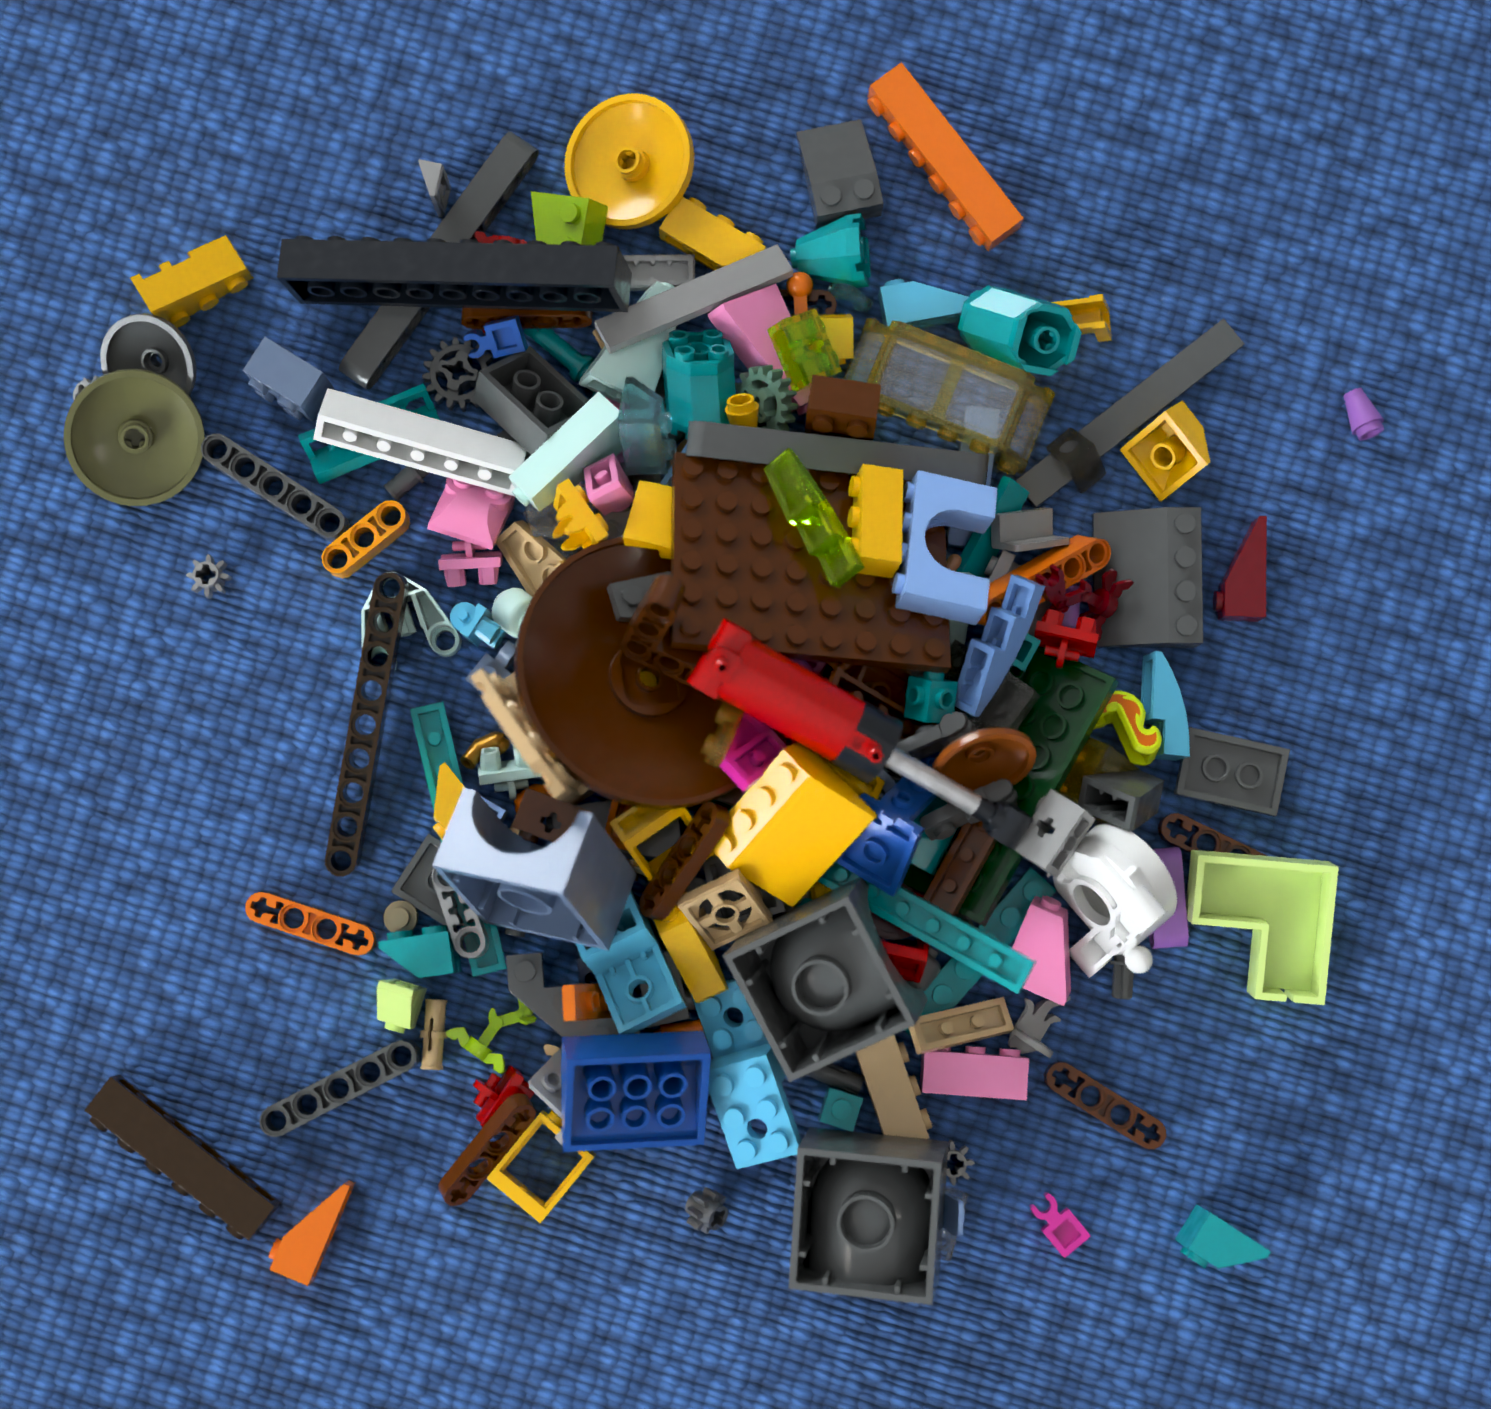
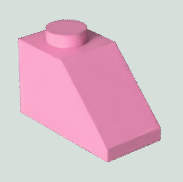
(608, 485)

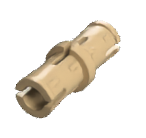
(433, 1034)

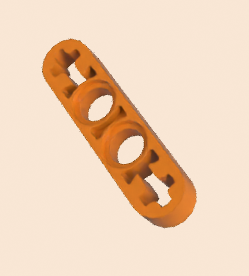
(309, 927)

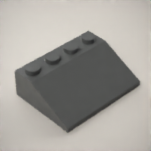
(1164, 560)

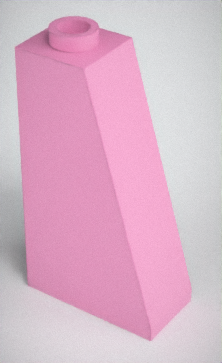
(745, 325)

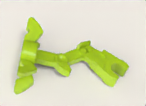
(480, 1047)

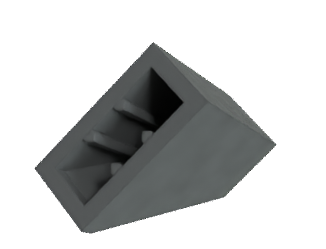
(1121, 797)

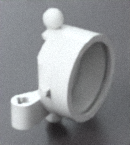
(1119, 894)

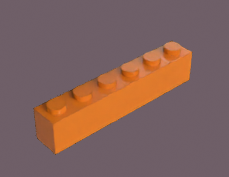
(944, 157)

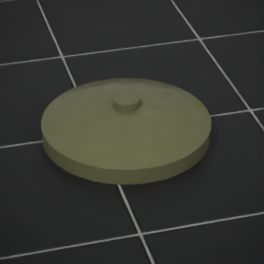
(134, 437)

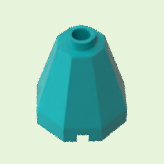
(835, 253)

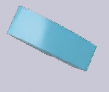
(1164, 707)

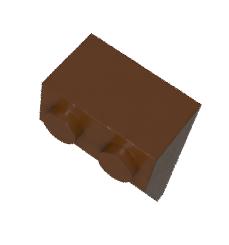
(842, 408)

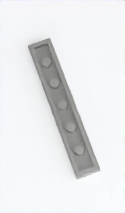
(693, 298)

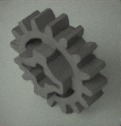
(445, 370)

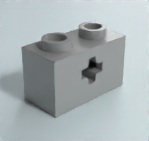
(1069, 826)

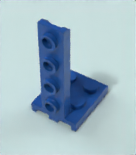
(889, 842)

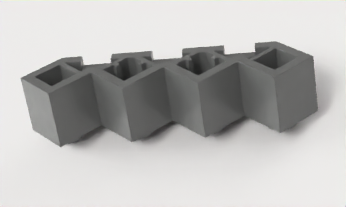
(528, 985)

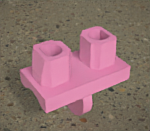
(456, 563)

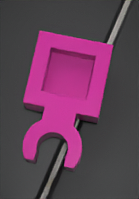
(1062, 1228)

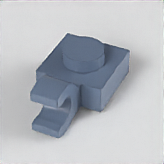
(497, 665)

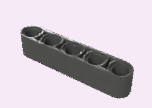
(261, 480)
(325, 1095)

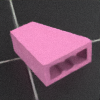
(1046, 940)

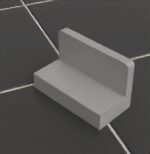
(1025, 530)

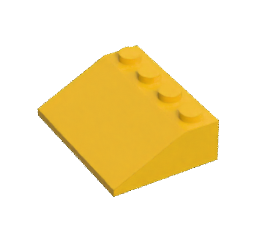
(793, 825)

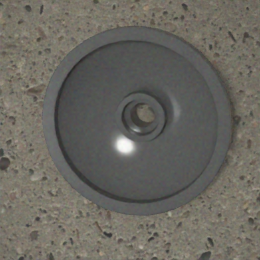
(137, 341)

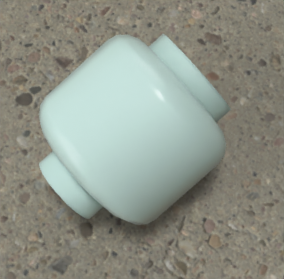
(510, 608)

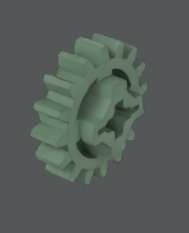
(772, 396)

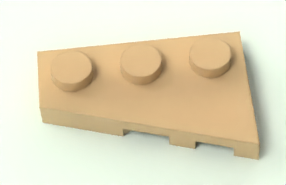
(528, 555)

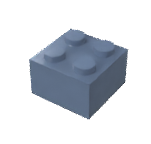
(289, 379)

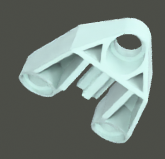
(430, 617)

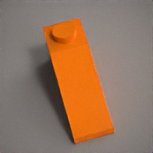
(305, 1245)

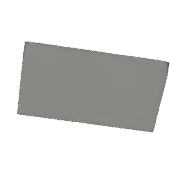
(437, 185)

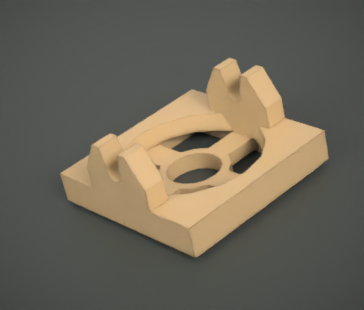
(703, 923)

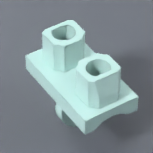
(506, 774)

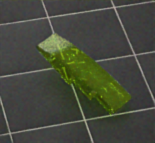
(814, 517)

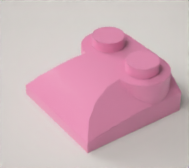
(471, 513)

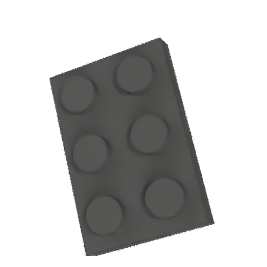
(1233, 772)

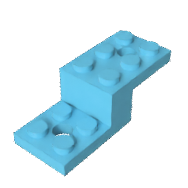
(632, 961)
(746, 1082)

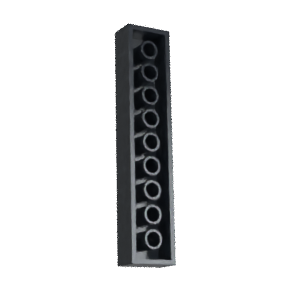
(456, 274)

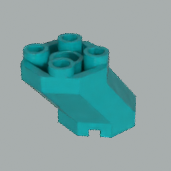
(1019, 330)
(697, 377)

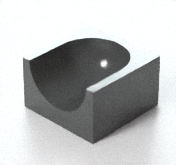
(823, 981)
(868, 1215)

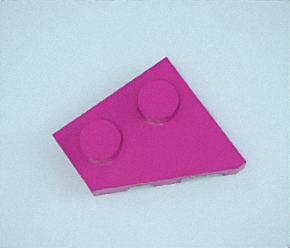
(751, 752)

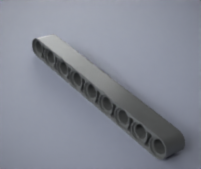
(471, 213)
(830, 452)

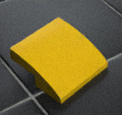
(650, 518)

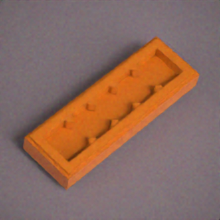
(584, 1002)

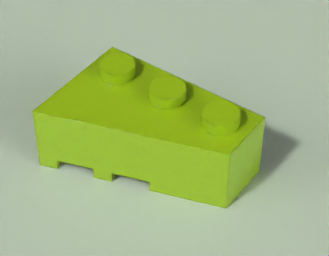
(568, 219)

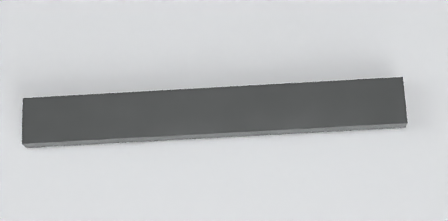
(1137, 407)

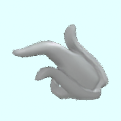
(1032, 1026)

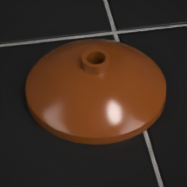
(987, 757)

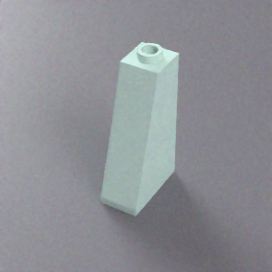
(638, 360)
(577, 444)

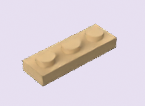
(961, 1025)

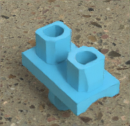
(476, 624)

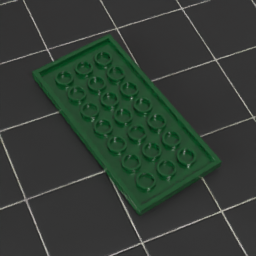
(1059, 729)

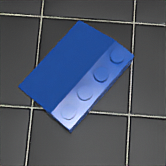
(634, 1090)

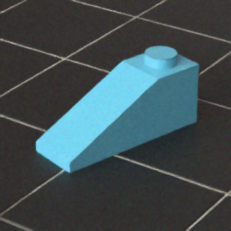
(919, 304)

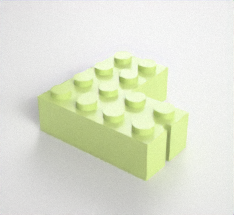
(1285, 905)

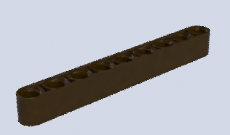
(358, 739)

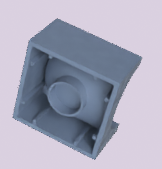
(557, 891)

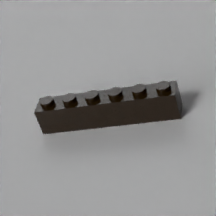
(182, 1157)

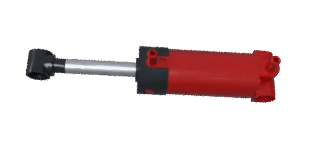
(832, 722)

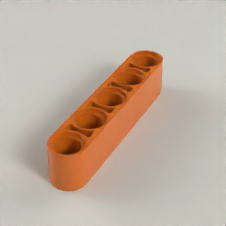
(1077, 561)

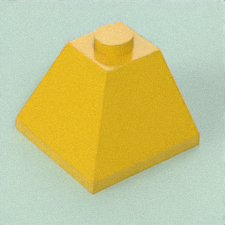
(1168, 450)

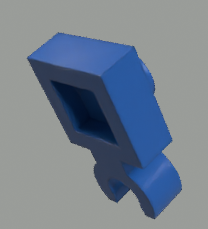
(501, 336)

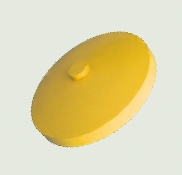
(630, 158)

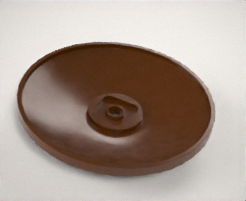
(589, 696)

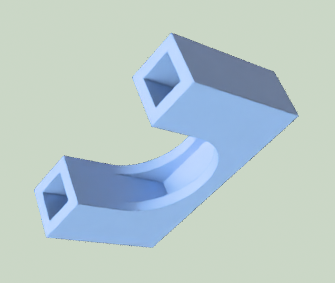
(923, 582)

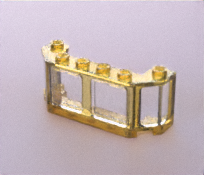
(952, 391)

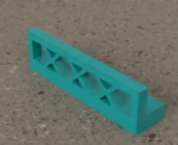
(336, 461)

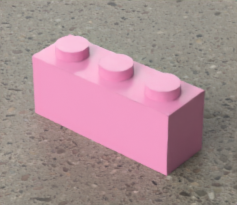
(975, 1073)

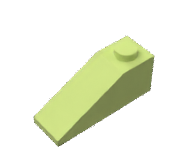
(399, 1004)

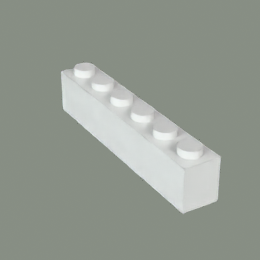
(418, 441)

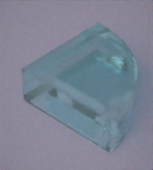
(852, 294)

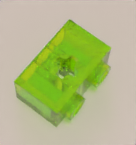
(804, 349)

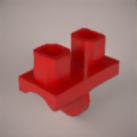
(1066, 641)
(497, 1090)

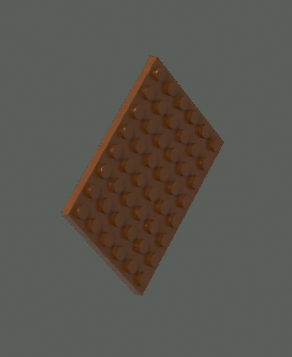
(755, 570)

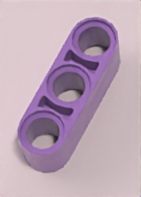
(1175, 930)

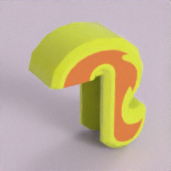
(1128, 718)

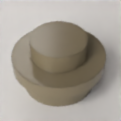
(400, 916)

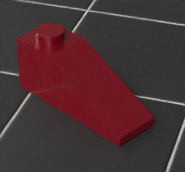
(1243, 587)

